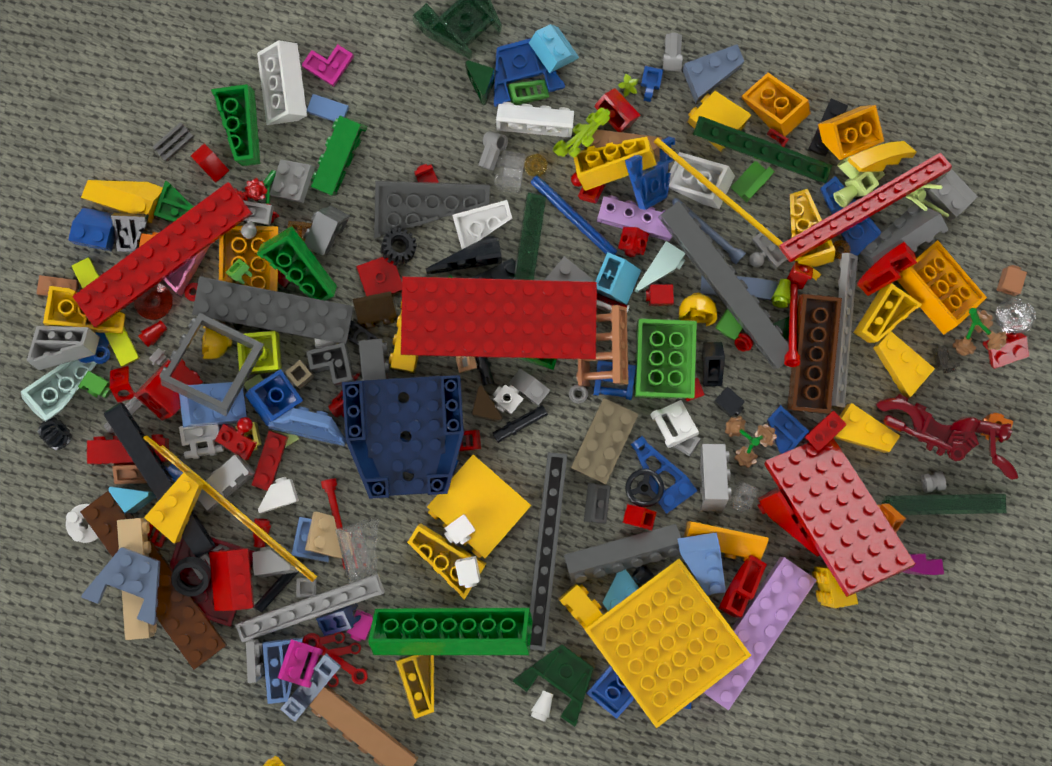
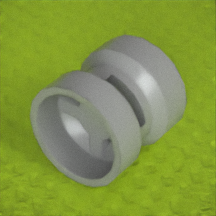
(933, 482)

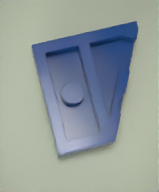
(787, 428)

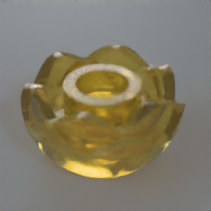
(534, 159)

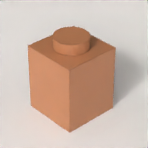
(1012, 280)

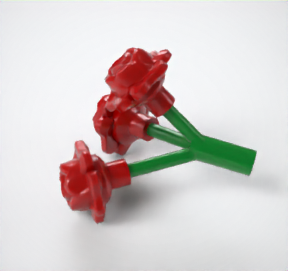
(258, 190)

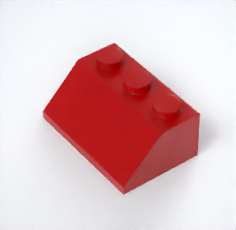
(231, 579)

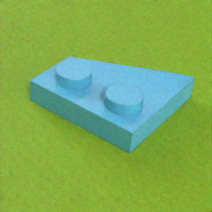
(621, 587)

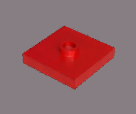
(379, 277)

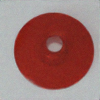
(154, 312)

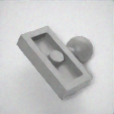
(261, 214)
(768, 250)

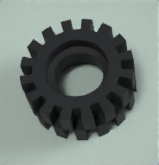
(386, 246)

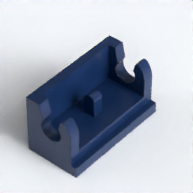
(338, 620)

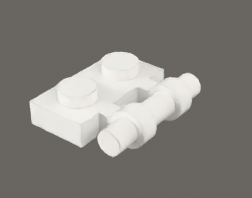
(200, 434)

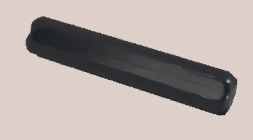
(273, 592)

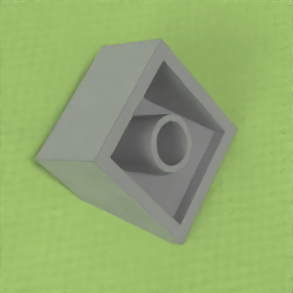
(954, 195)

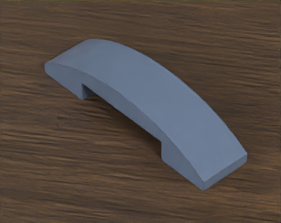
(761, 288)
(303, 695)

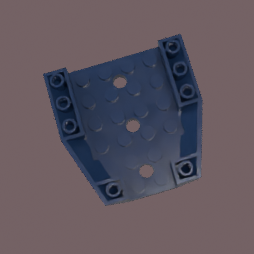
(377, 419)

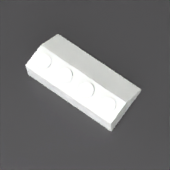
(282, 83)
(534, 120)

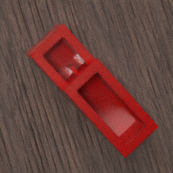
(887, 269)
(743, 587)

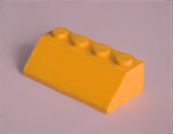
(731, 542)

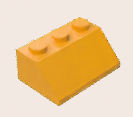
(852, 131)

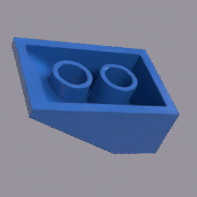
(611, 692)

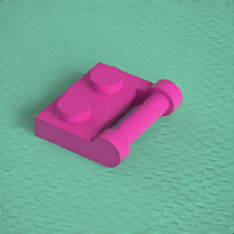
(294, 663)

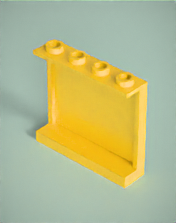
(486, 503)

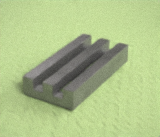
(168, 136)

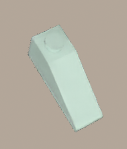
(664, 264)

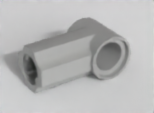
(672, 57)
(493, 145)

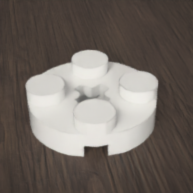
(74, 528)

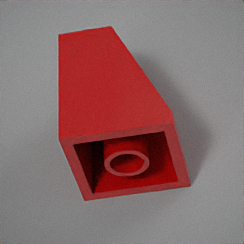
(162, 400)

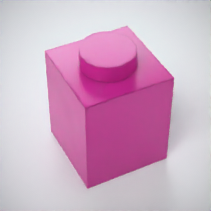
(362, 627)

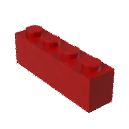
(112, 451)

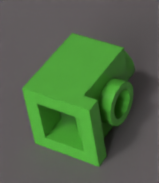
(96, 385)

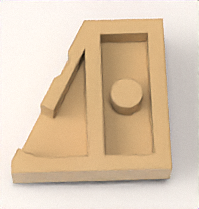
(323, 536)

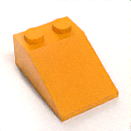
(777, 104)

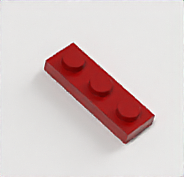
(269, 460)

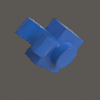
(651, 80)

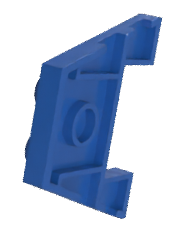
(516, 63)
(652, 183)

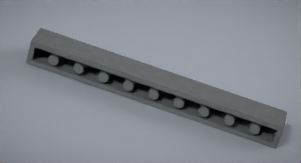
(725, 283)
(546, 548)

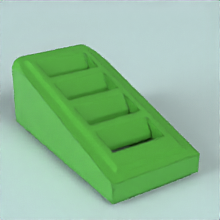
(528, 98)

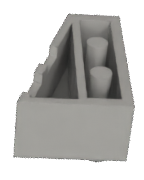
(714, 477)

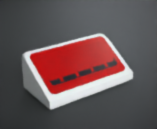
(606, 303)

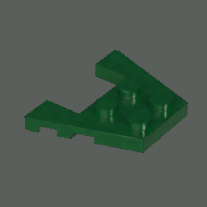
(566, 673)

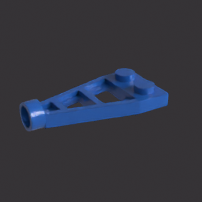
(675, 494)

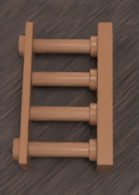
(618, 354)

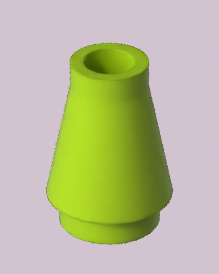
(781, 296)

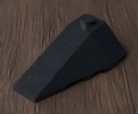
(476, 255)

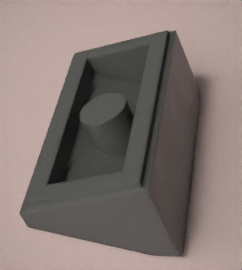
(597, 503)

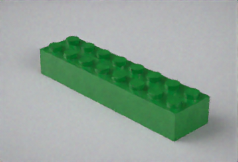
(451, 631)

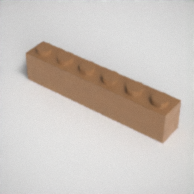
(361, 730)

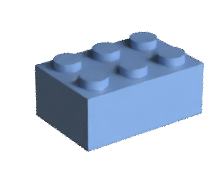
(199, 415)

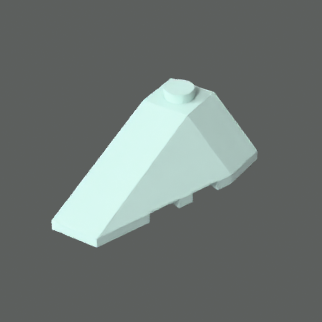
(55, 389)

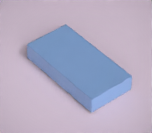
(326, 108)

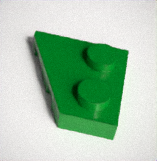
(171, 204)

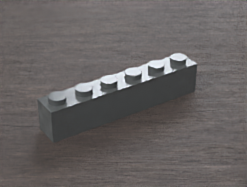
(623, 554)

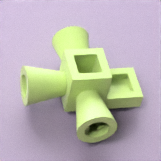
(857, 185)

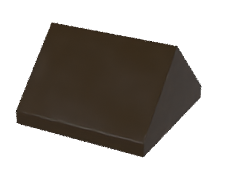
(485, 408)

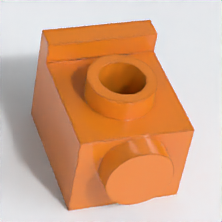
(892, 515)

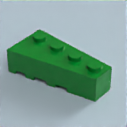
(337, 155)

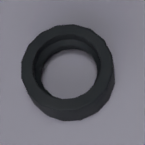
(186, 589)

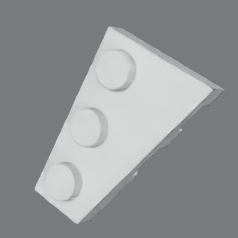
(480, 222)

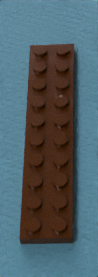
(175, 612)

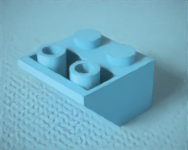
(617, 278)

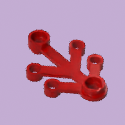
(335, 653)

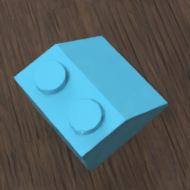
(552, 48)

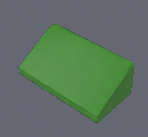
(729, 326)

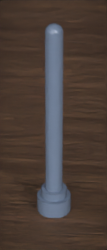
(734, 253)

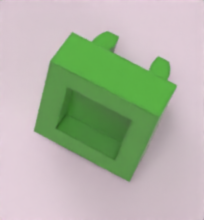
(237, 270)

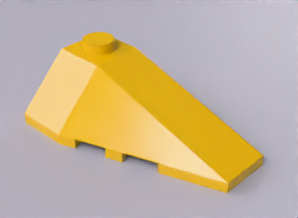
(124, 196)
(803, 216)
(65, 312)

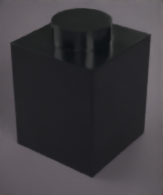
(729, 402)

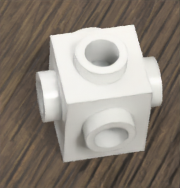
(508, 406)

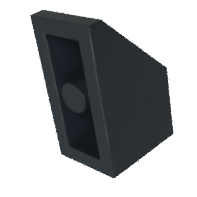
(713, 363)

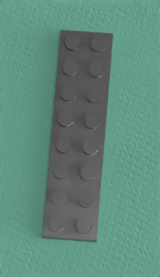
(273, 310)

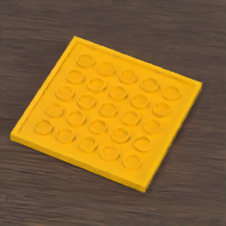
(667, 642)

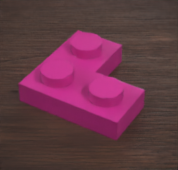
(328, 69)

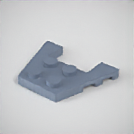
(132, 574)

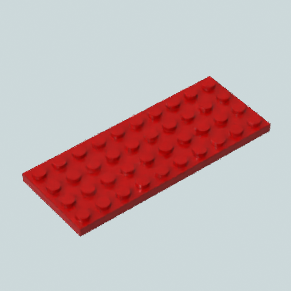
(498, 318)

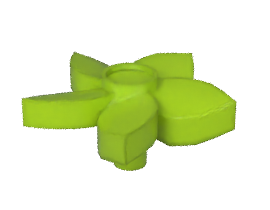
(628, 85)

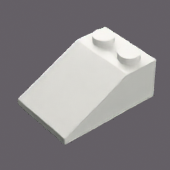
(689, 186)

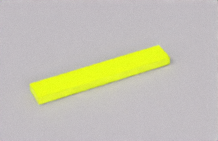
(119, 342)

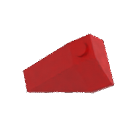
(781, 513)

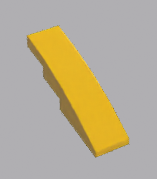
(879, 156)

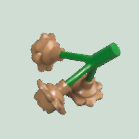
(981, 322)
(764, 434)

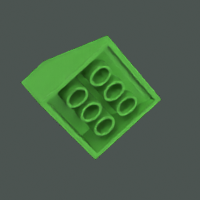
(665, 358)

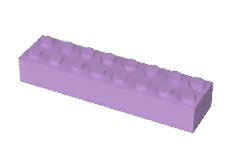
(762, 624)

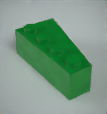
(239, 120)
(299, 265)

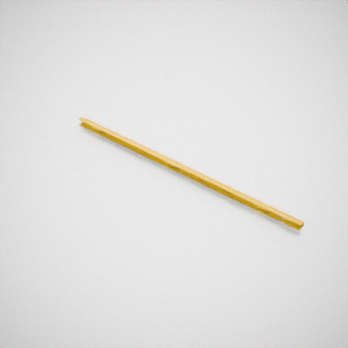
(723, 196)
(236, 512)

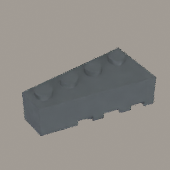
(912, 228)

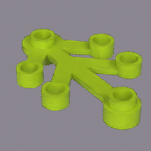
(583, 134)

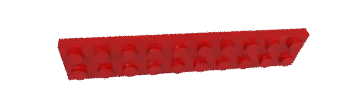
(162, 255)

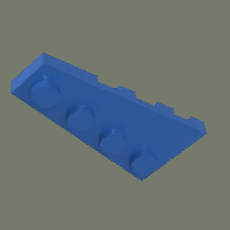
(858, 235)

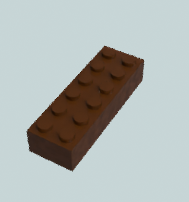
(817, 345)

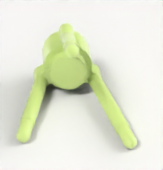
(919, 195)

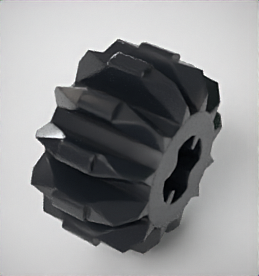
(54, 433)

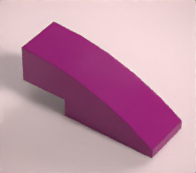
(924, 566)

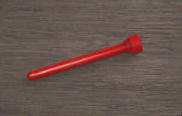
(792, 358)
(330, 487)

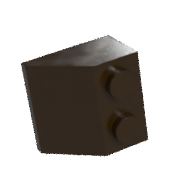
(375, 310)

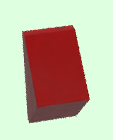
(210, 163)

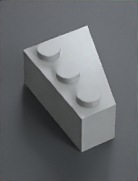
(61, 345)
(226, 480)

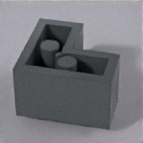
(324, 229)
(332, 358)

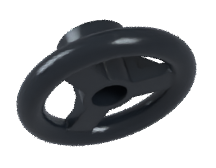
(655, 497)

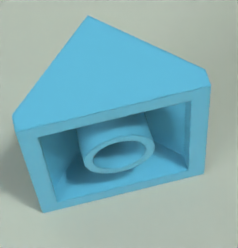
(130, 499)

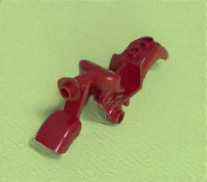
(955, 438)

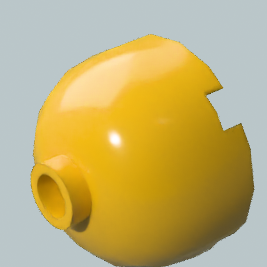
(700, 307)
(214, 344)

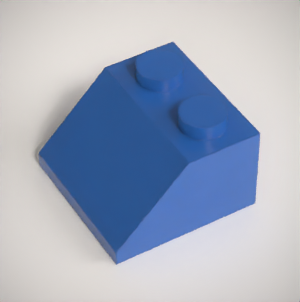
(93, 229)
(273, 397)

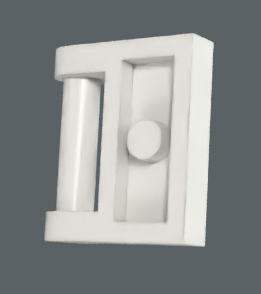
(680, 421)

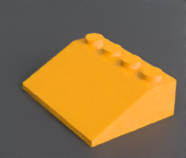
(235, 246)
(940, 288)

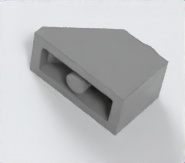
(529, 387)
(270, 563)

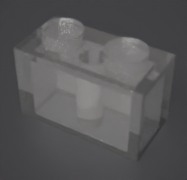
(510, 173)

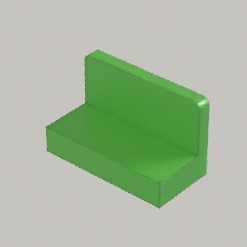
(751, 180)

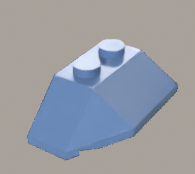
(308, 425)

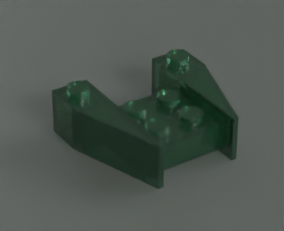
(458, 24)

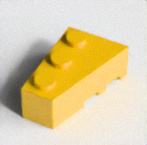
(903, 364)

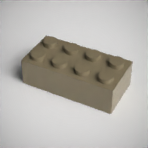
(604, 441)

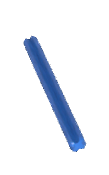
(573, 216)

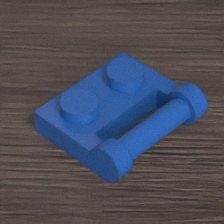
(608, 366)

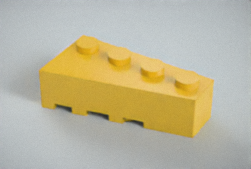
(608, 163)
(441, 555)
(580, 605)

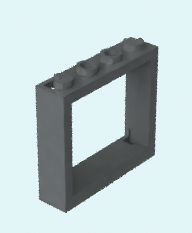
(200, 397)

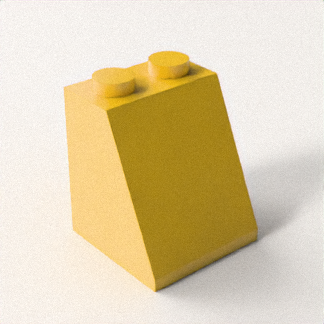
(721, 110)

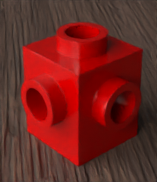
(633, 241)

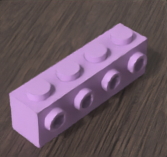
(628, 214)

